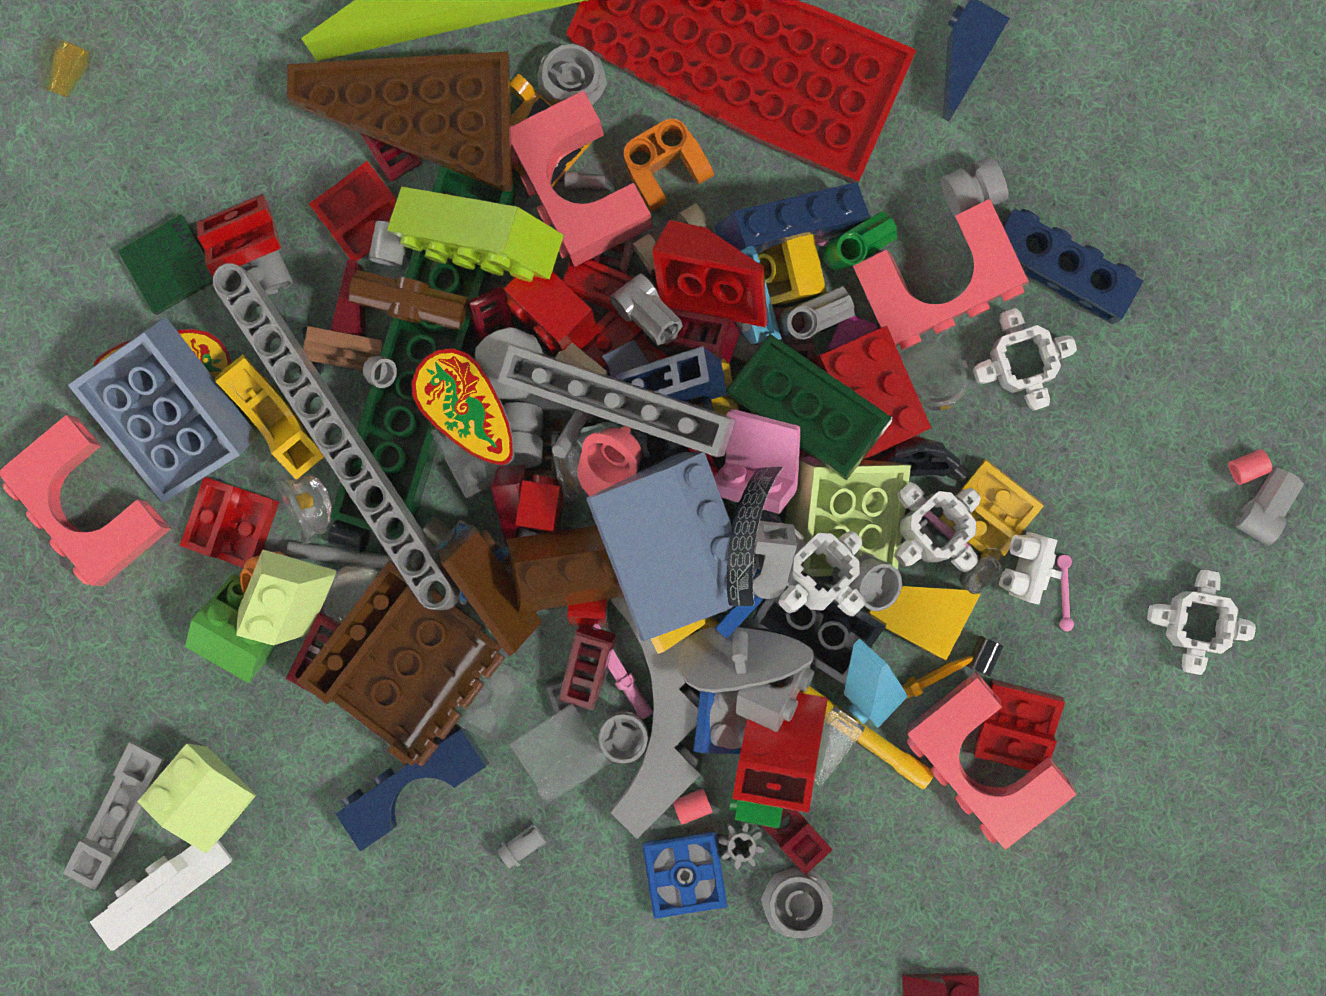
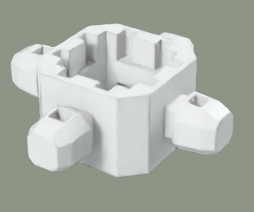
(1050, 352)
(956, 509)
(839, 553)
(1227, 627)

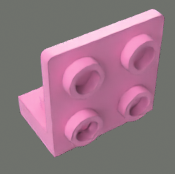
(760, 444)

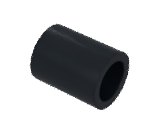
(348, 536)
(985, 655)

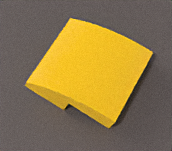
(1002, 511)

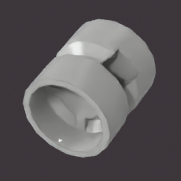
(970, 188)
(526, 426)
(877, 581)
(623, 737)

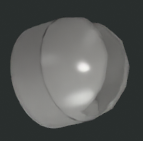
(379, 371)

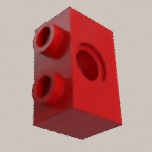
(540, 504)

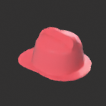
(608, 458)

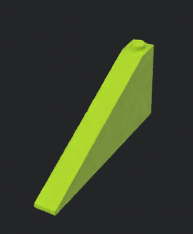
(386, 22)

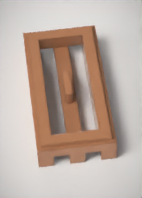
(339, 348)

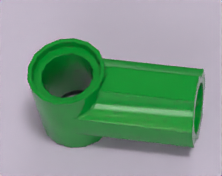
(860, 241)

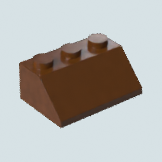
(561, 569)
(488, 587)

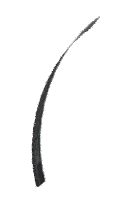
(743, 537)

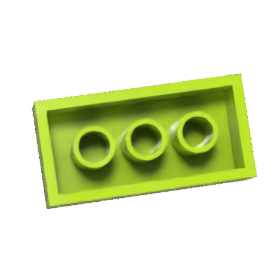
(475, 233)

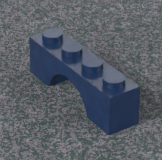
(776, 222)
(373, 813)

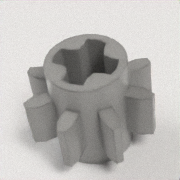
(737, 854)

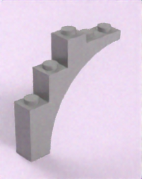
(665, 768)

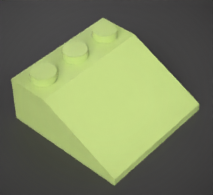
(861, 504)

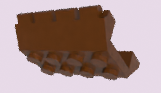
(403, 666)

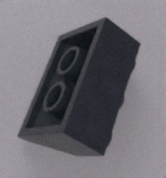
(825, 631)

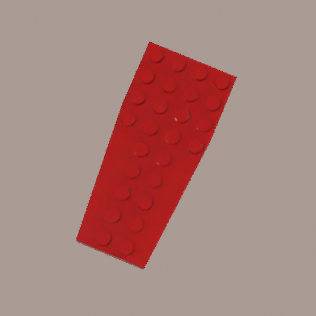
(761, 68)

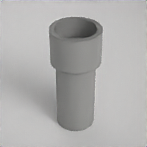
(579, 181)

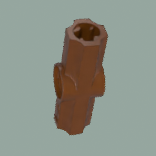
(408, 299)

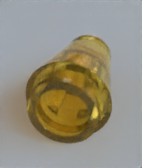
(67, 67)

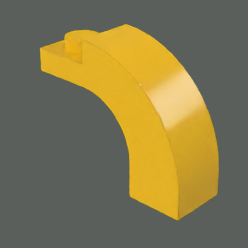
(271, 415)

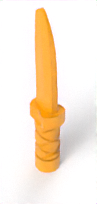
(915, 687)

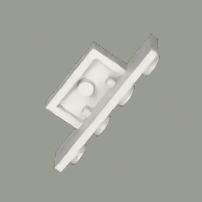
(164, 887)

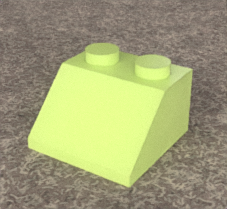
(282, 598)
(197, 797)

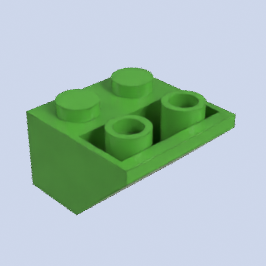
(215, 639)

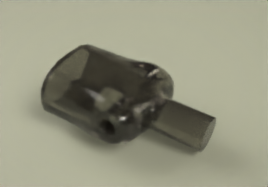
(985, 572)

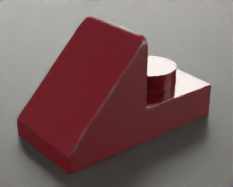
(941, 984)

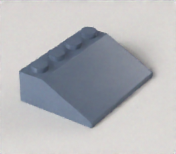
(164, 410)
(667, 542)

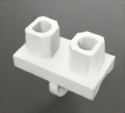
(1033, 567)

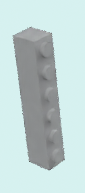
(616, 400)

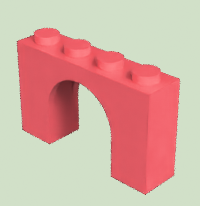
(589, 227)
(994, 275)
(37, 481)
(1004, 811)

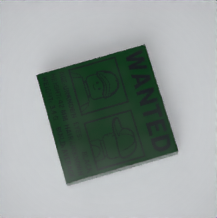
(167, 264)

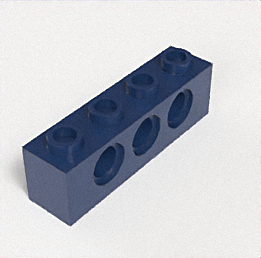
(1076, 286)

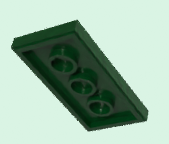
(833, 419)

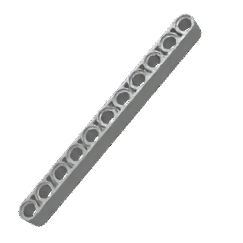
(322, 423)

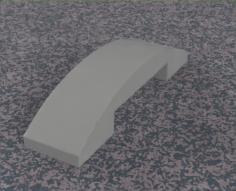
(116, 817)

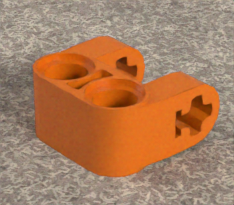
(661, 156)

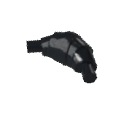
(926, 458)

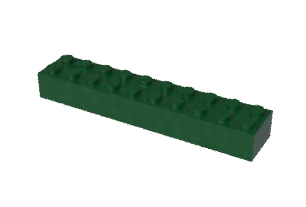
(391, 419)

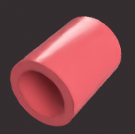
(1250, 466)
(692, 806)

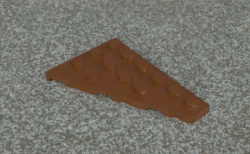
(430, 106)

